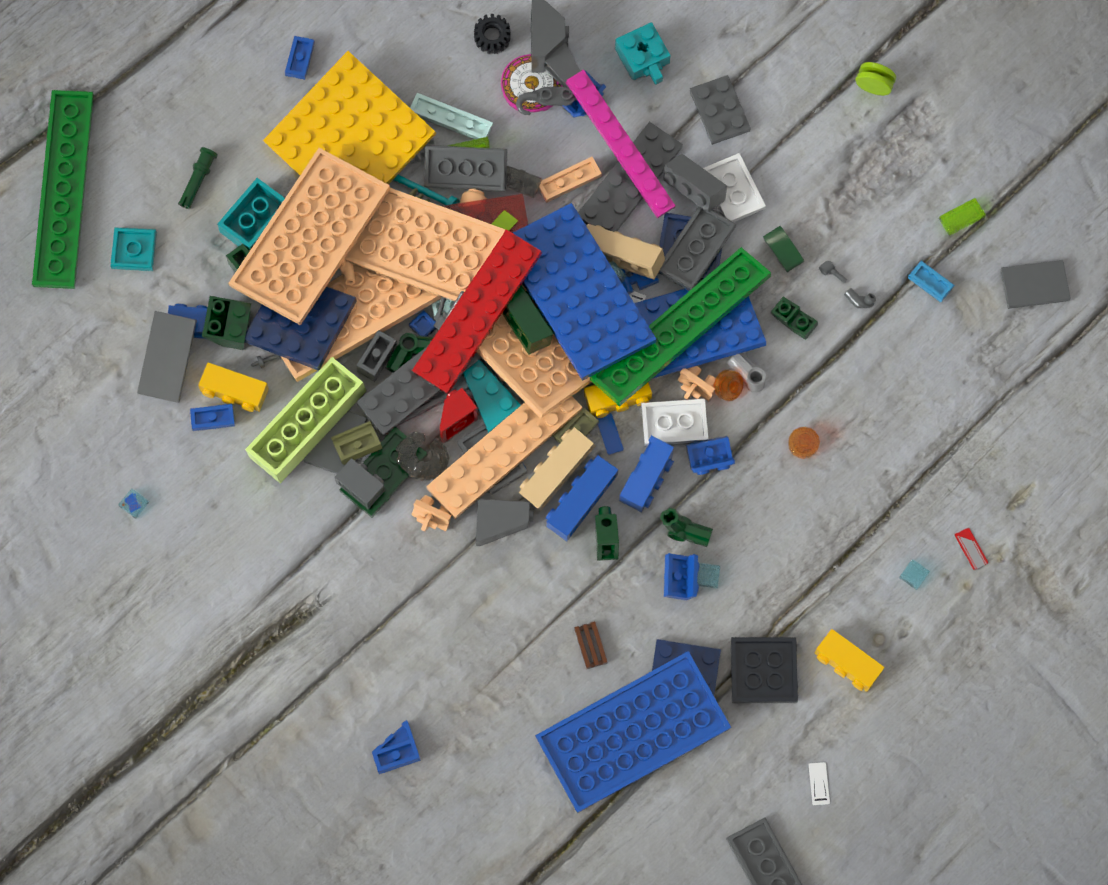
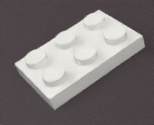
(742, 194)
(675, 421)

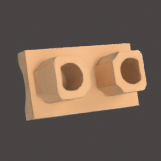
(694, 385)
(429, 515)

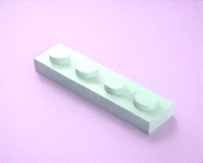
(451, 117)

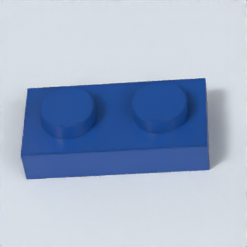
(299, 57)
(212, 417)

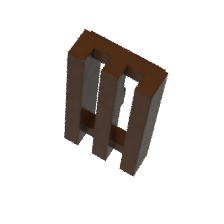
(585, 628)

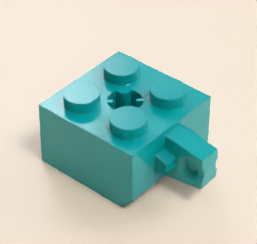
(632, 48)

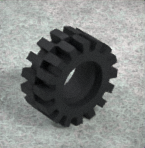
(492, 45)

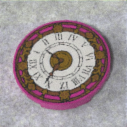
(519, 80)

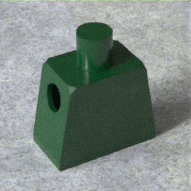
(606, 534)

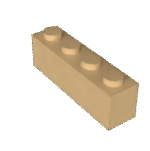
(629, 252)
(557, 468)

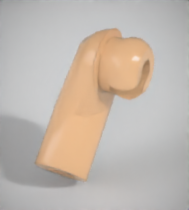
(348, 271)

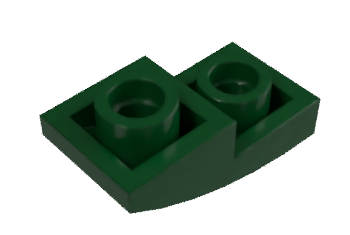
(783, 248)
(793, 318)

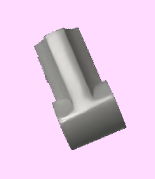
(748, 370)

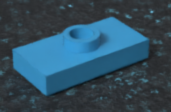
(931, 281)

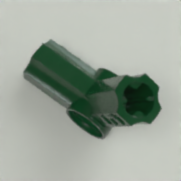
(402, 355)
(683, 529)

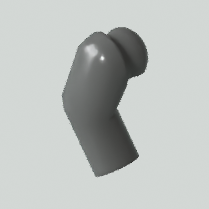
(860, 301)

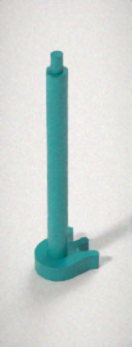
(439, 198)

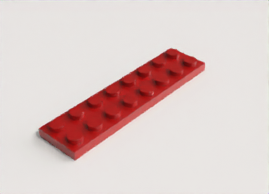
(477, 311)

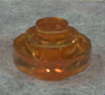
(728, 385)
(803, 442)

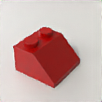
(457, 414)

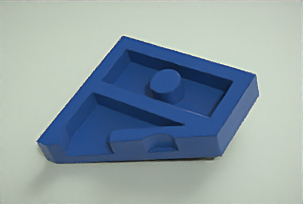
(397, 750)

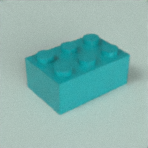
(250, 214)

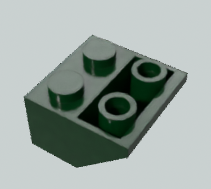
(226, 322)

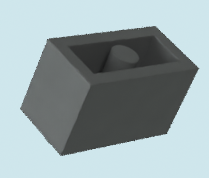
(376, 355)
(360, 483)

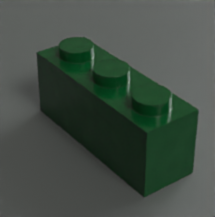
(527, 322)

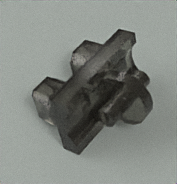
(522, 182)

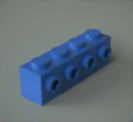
(581, 498)

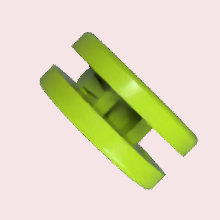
(875, 78)

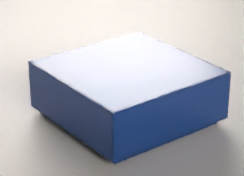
(423, 324)

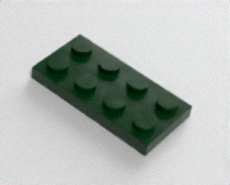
(385, 466)

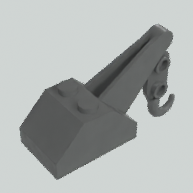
(549, 54)

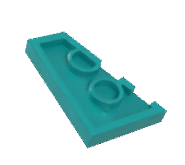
(490, 395)

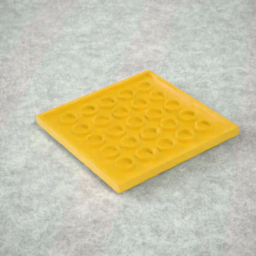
(354, 120)

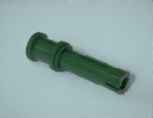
(200, 168)

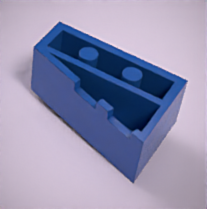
(647, 475)

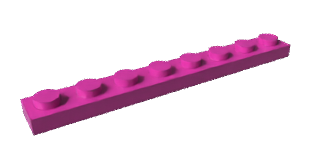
(620, 144)

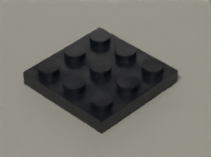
(764, 670)

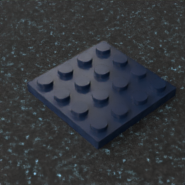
(306, 342)

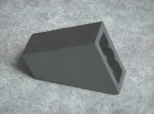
(500, 519)

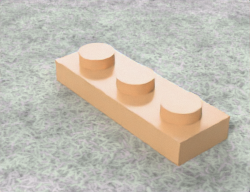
(569, 179)

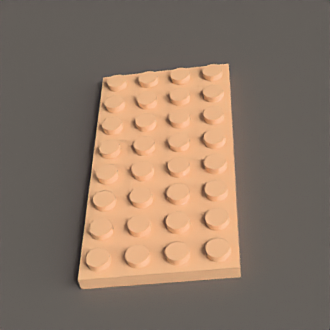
(309, 236)
(424, 244)
(379, 306)

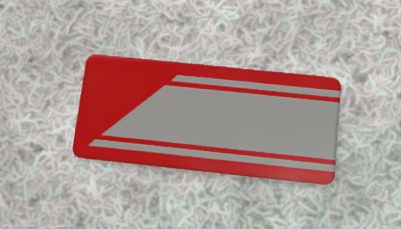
(971, 548)

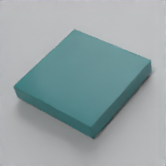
(133, 249)

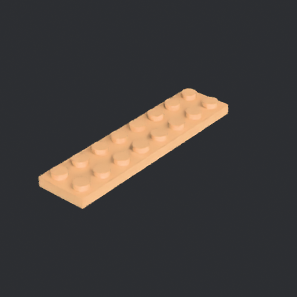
(498, 455)

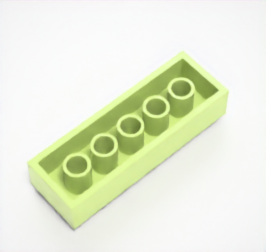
(306, 420)

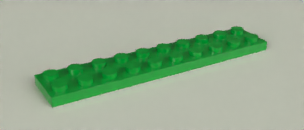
(63, 189)
(684, 324)

